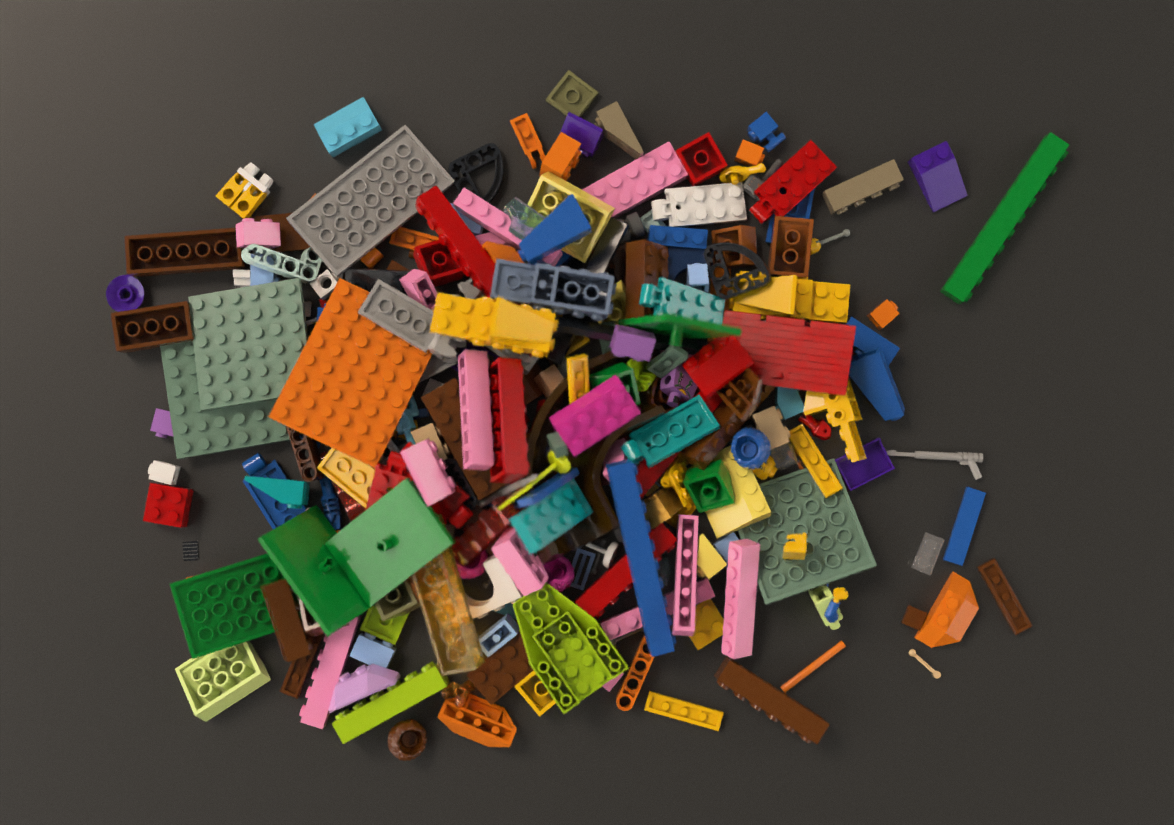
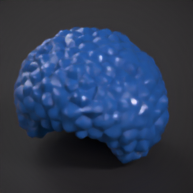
(750, 448)

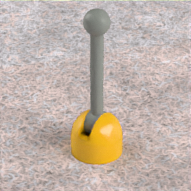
(816, 244)

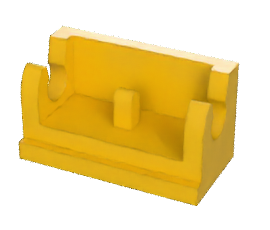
(797, 548)

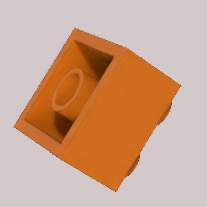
(562, 157)

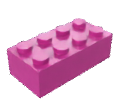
(595, 415)

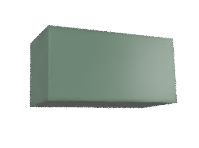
(557, 444)

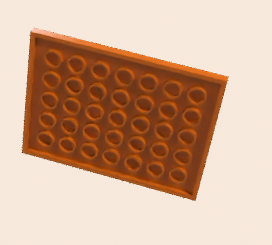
(350, 380)

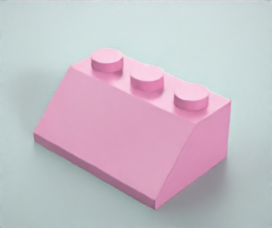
(429, 471)

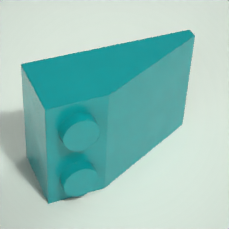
(285, 491)

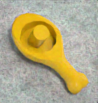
(739, 173)

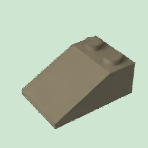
(618, 130)

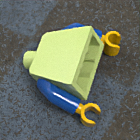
(828, 605)

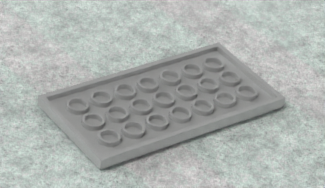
(369, 201)

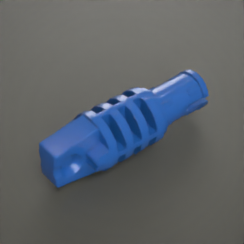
(331, 504)

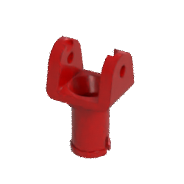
(819, 428)

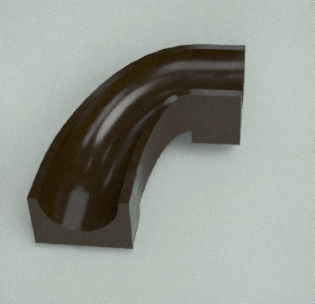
(588, 463)

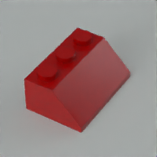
(717, 364)

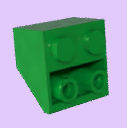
(624, 373)

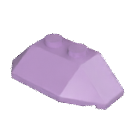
(361, 684)

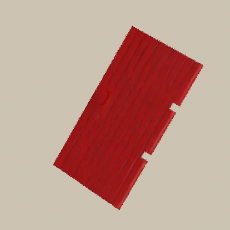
(796, 355)

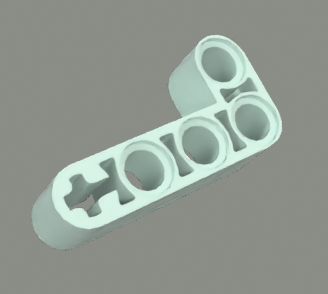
(280, 260)

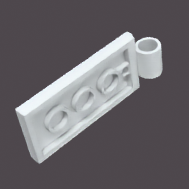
(701, 205)

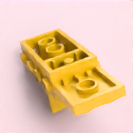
(794, 298)
(495, 323)
(842, 412)

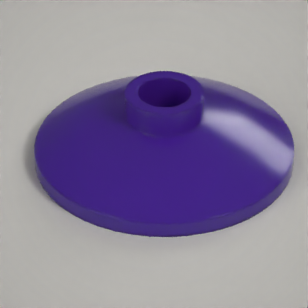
(116, 293)

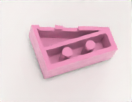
(522, 567)

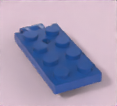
(273, 510)

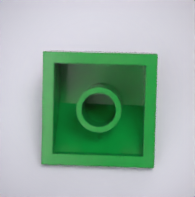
(709, 487)

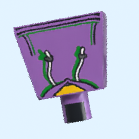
(678, 386)

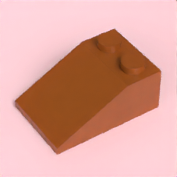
(790, 246)

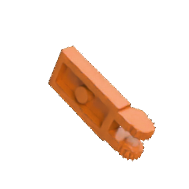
(527, 137)

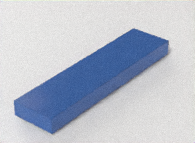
(547, 488)
(964, 526)

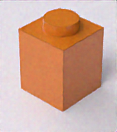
(749, 154)
(883, 314)

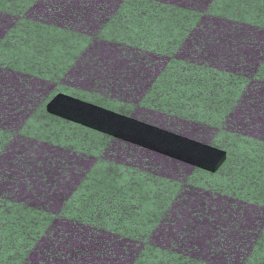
(598, 263)
(605, 332)

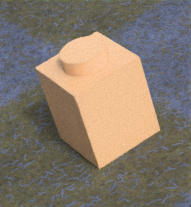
(548, 380)

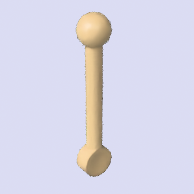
(936, 674)

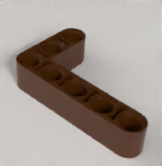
(305, 465)

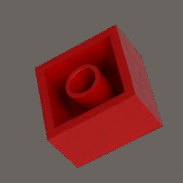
(701, 159)
(437, 262)
(168, 505)

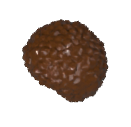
(407, 739)

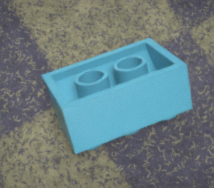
(347, 127)

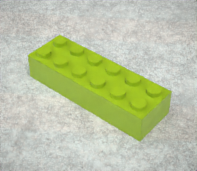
(389, 703)

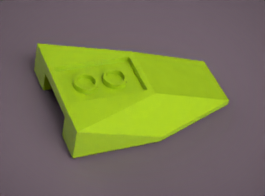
(565, 646)

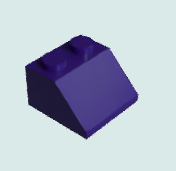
(583, 132)

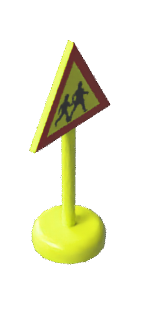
(559, 464)

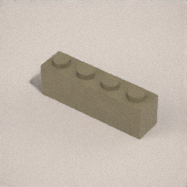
(862, 187)

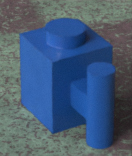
(763, 129)

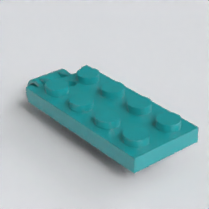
(682, 300)
(671, 432)

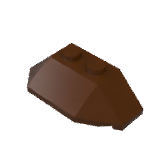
(742, 393)

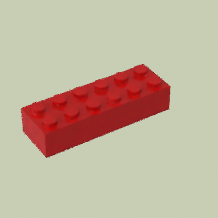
(508, 421)
(618, 576)

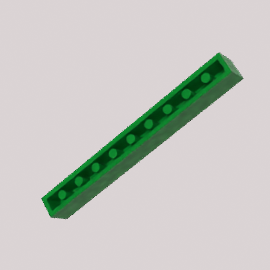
(1004, 218)

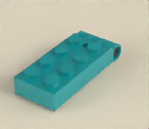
(551, 516)

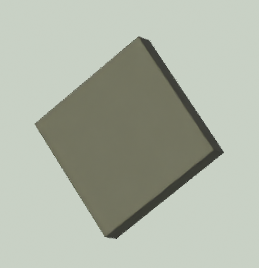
(572, 95)

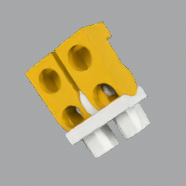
(244, 192)

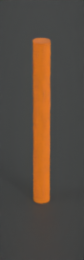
(813, 666)

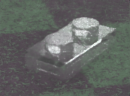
(927, 553)

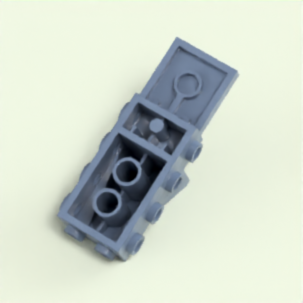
(555, 288)

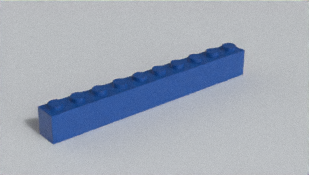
(640, 557)

